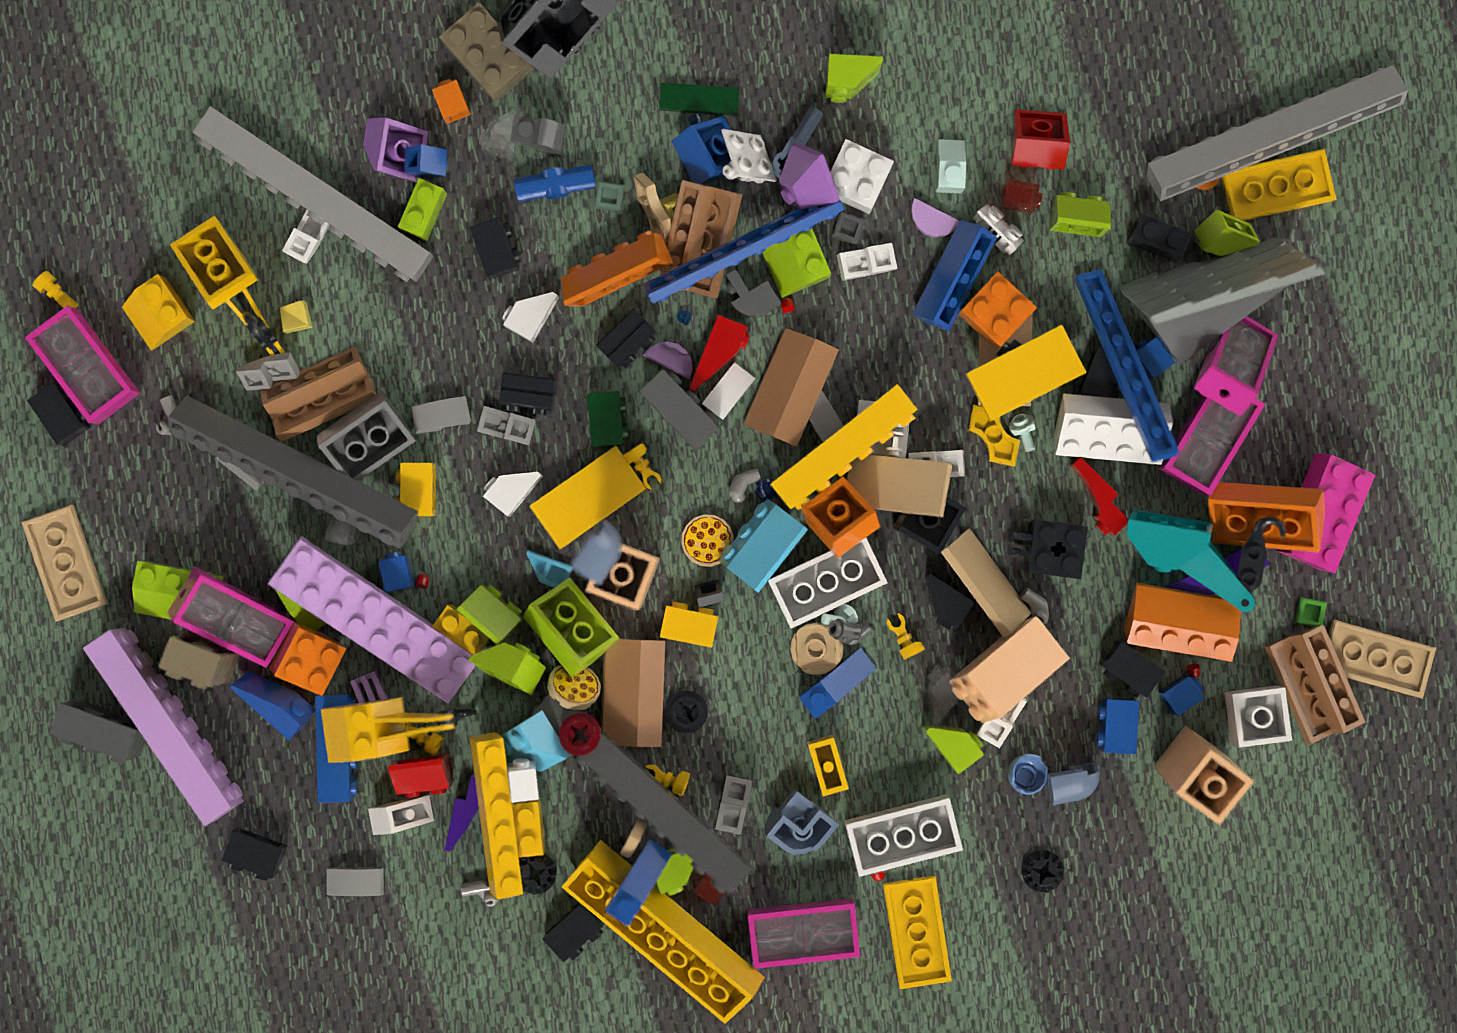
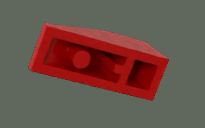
(722, 346)

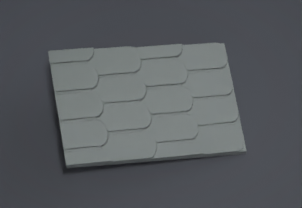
(1208, 297)

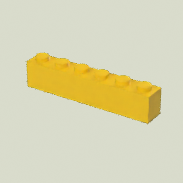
(843, 447)
(496, 815)

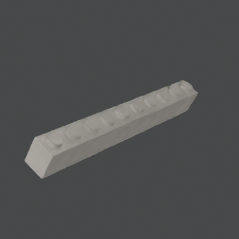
(1276, 132)
(313, 194)

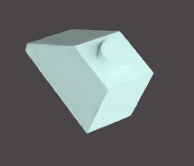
(950, 166)

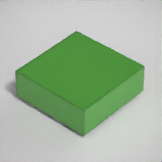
(1310, 612)

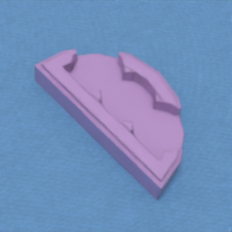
(932, 221)
(671, 357)

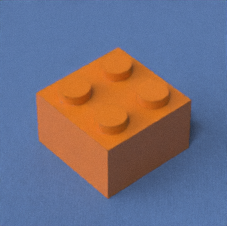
(997, 310)
(840, 517)
(307, 658)

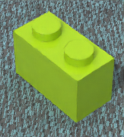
(422, 209)

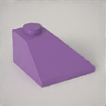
(386, 145)
(807, 179)

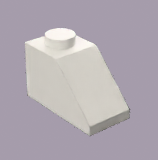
(529, 315)
(510, 490)
(522, 780)
(401, 815)

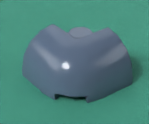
(599, 553)
(1073, 784)
(799, 825)

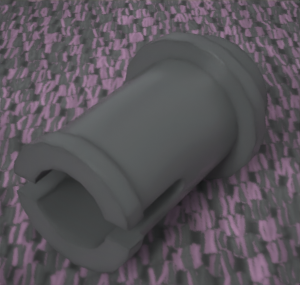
(839, 629)

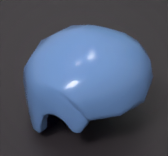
(1027, 774)

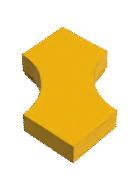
(1000, 445)

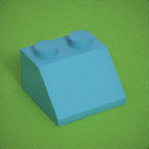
(535, 741)

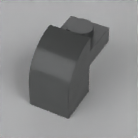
(542, 134)
(751, 303)

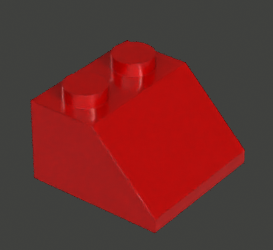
(1040, 139)
(420, 775)

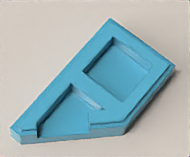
(549, 570)

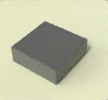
(848, 228)

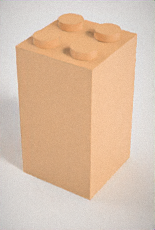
(628, 578)
(1008, 671)
(1202, 774)

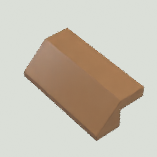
(700, 224)
(790, 386)
(318, 394)
(1315, 684)
(633, 692)

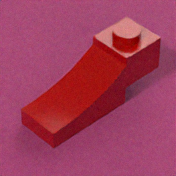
(1108, 516)

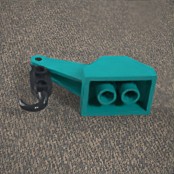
(1185, 545)

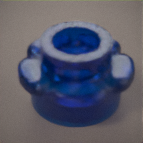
(765, 490)

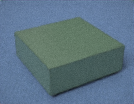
(609, 196)

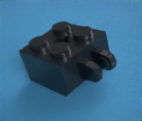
(933, 535)
(1041, 538)

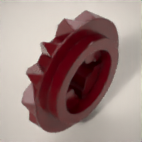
(568, 736)

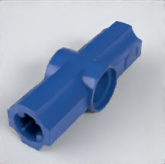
(554, 183)

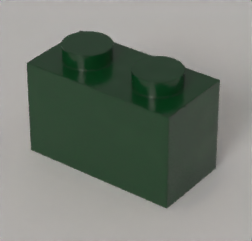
(606, 419)

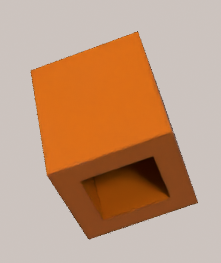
(451, 100)

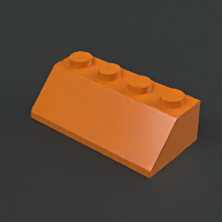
(615, 270)
(1237, 508)
(1182, 622)

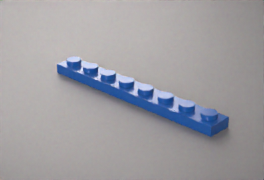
(738, 249)
(1126, 366)

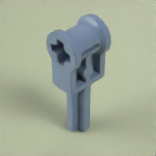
(800, 136)

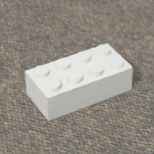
(1101, 429)
(826, 583)
(903, 835)

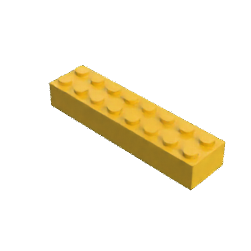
(667, 936)

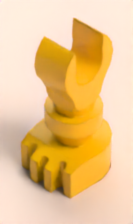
(45, 283)
(635, 455)
(909, 648)
(432, 743)
(678, 783)

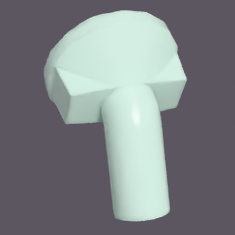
(1022, 425)
(843, 612)

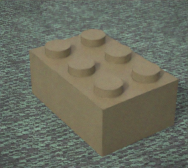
(478, 48)
(198, 660)

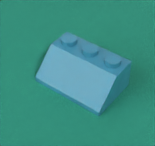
(762, 544)

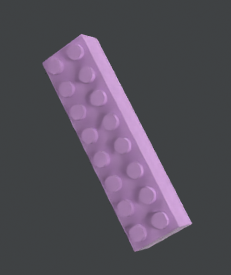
(372, 619)
(164, 724)

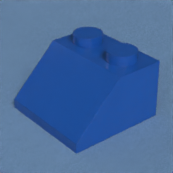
(704, 150)

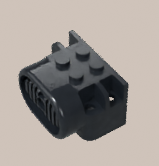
(550, 30)

